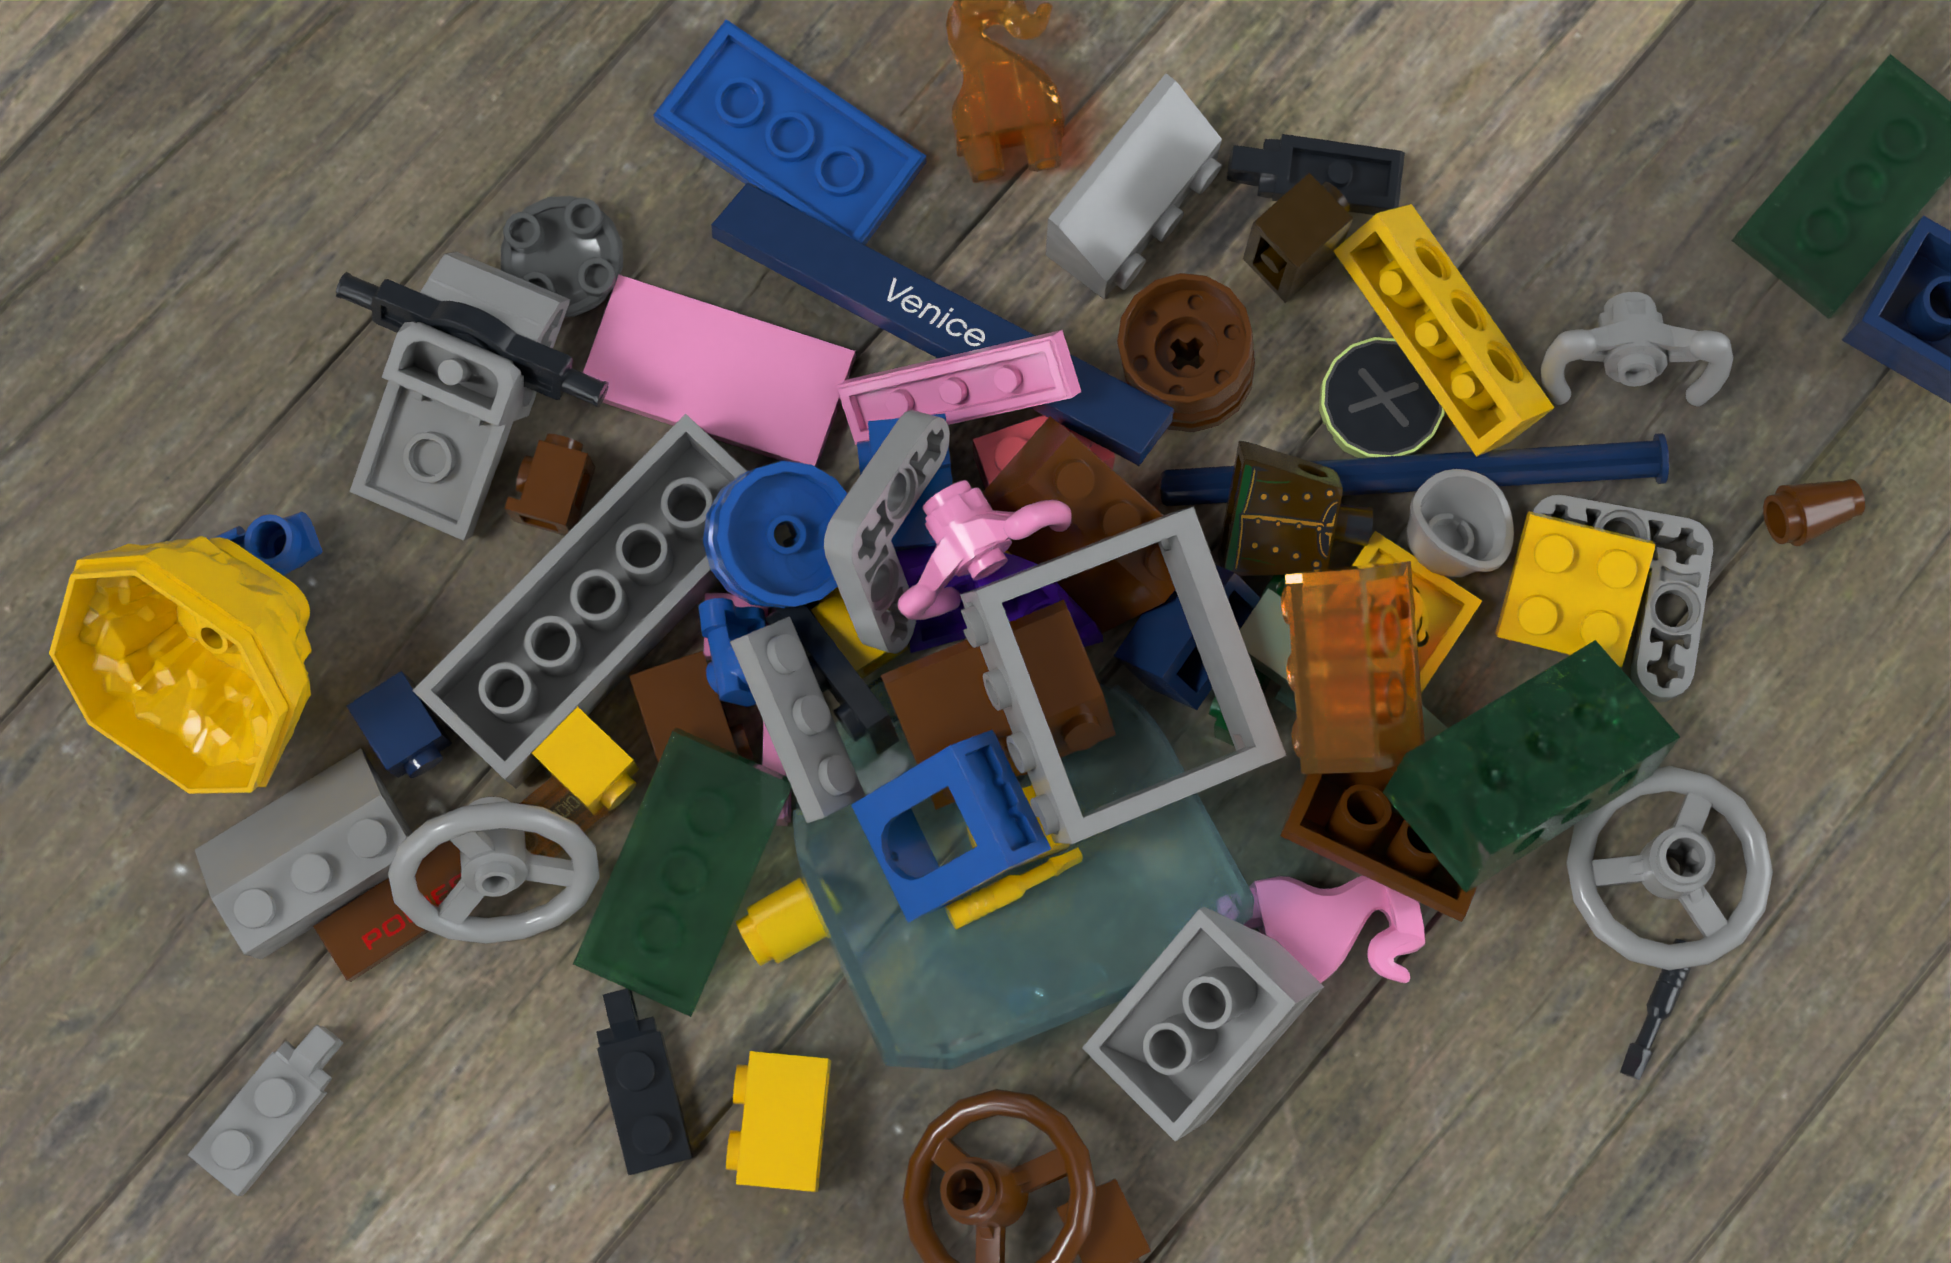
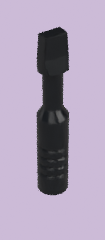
(1659, 1008)

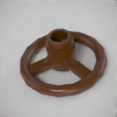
(992, 1191)

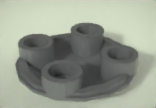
(564, 248)

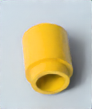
(781, 924)

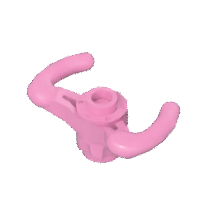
(971, 542)

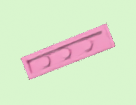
(965, 384)

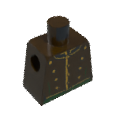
(1285, 515)

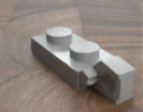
(267, 1111)

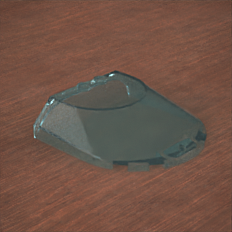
(1045, 959)

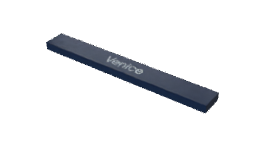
(926, 314)

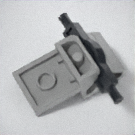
(457, 378)

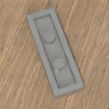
(798, 719)

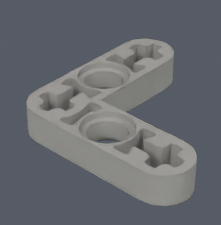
(867, 519)
(1664, 577)

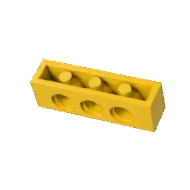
(1443, 329)

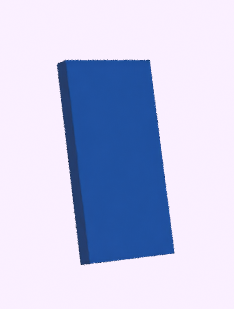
(789, 135)

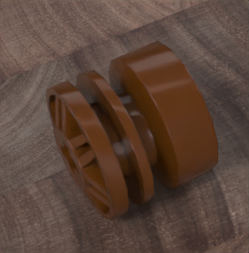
(1189, 319)

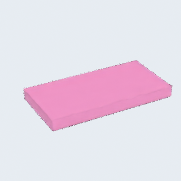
(720, 368)

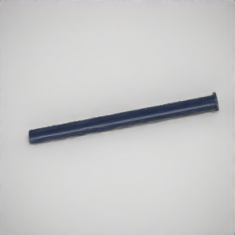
(1410, 472)

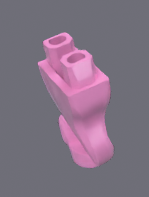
(1324, 923)

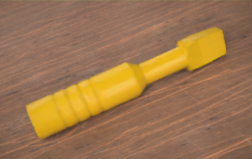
(1007, 889)

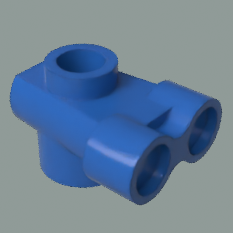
(269, 534)
(721, 624)

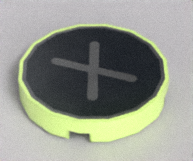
(1378, 401)

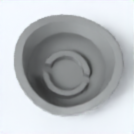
(1460, 524)

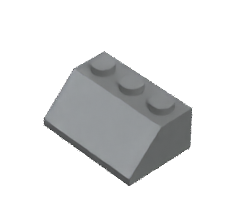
(1134, 190)
(303, 855)
(1201, 1020)

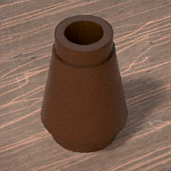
(1811, 509)

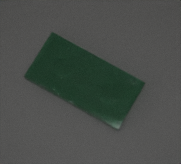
(1854, 188)
(683, 871)

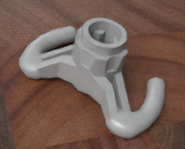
(1637, 350)

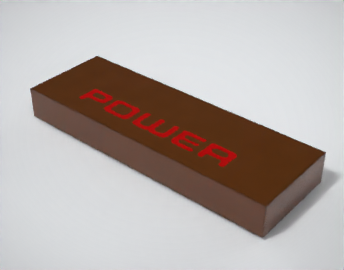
(375, 927)

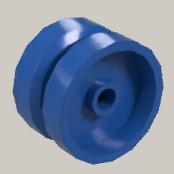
(742, 538)

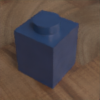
(400, 727)

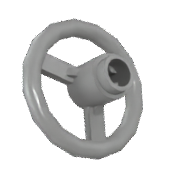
(493, 864)
(1651, 868)

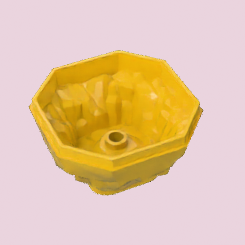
(187, 658)

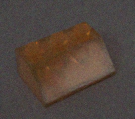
(1353, 667)

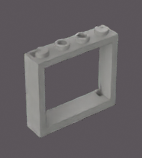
(1217, 642)

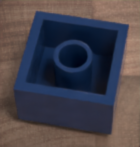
(1909, 310)

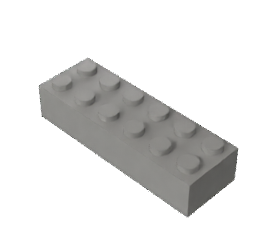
(586, 607)

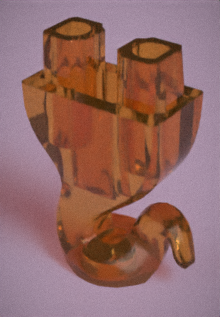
(1003, 93)

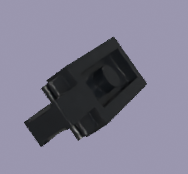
(1363, 174)
(641, 1088)

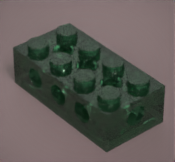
(1530, 765)

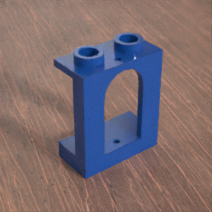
(990, 805)

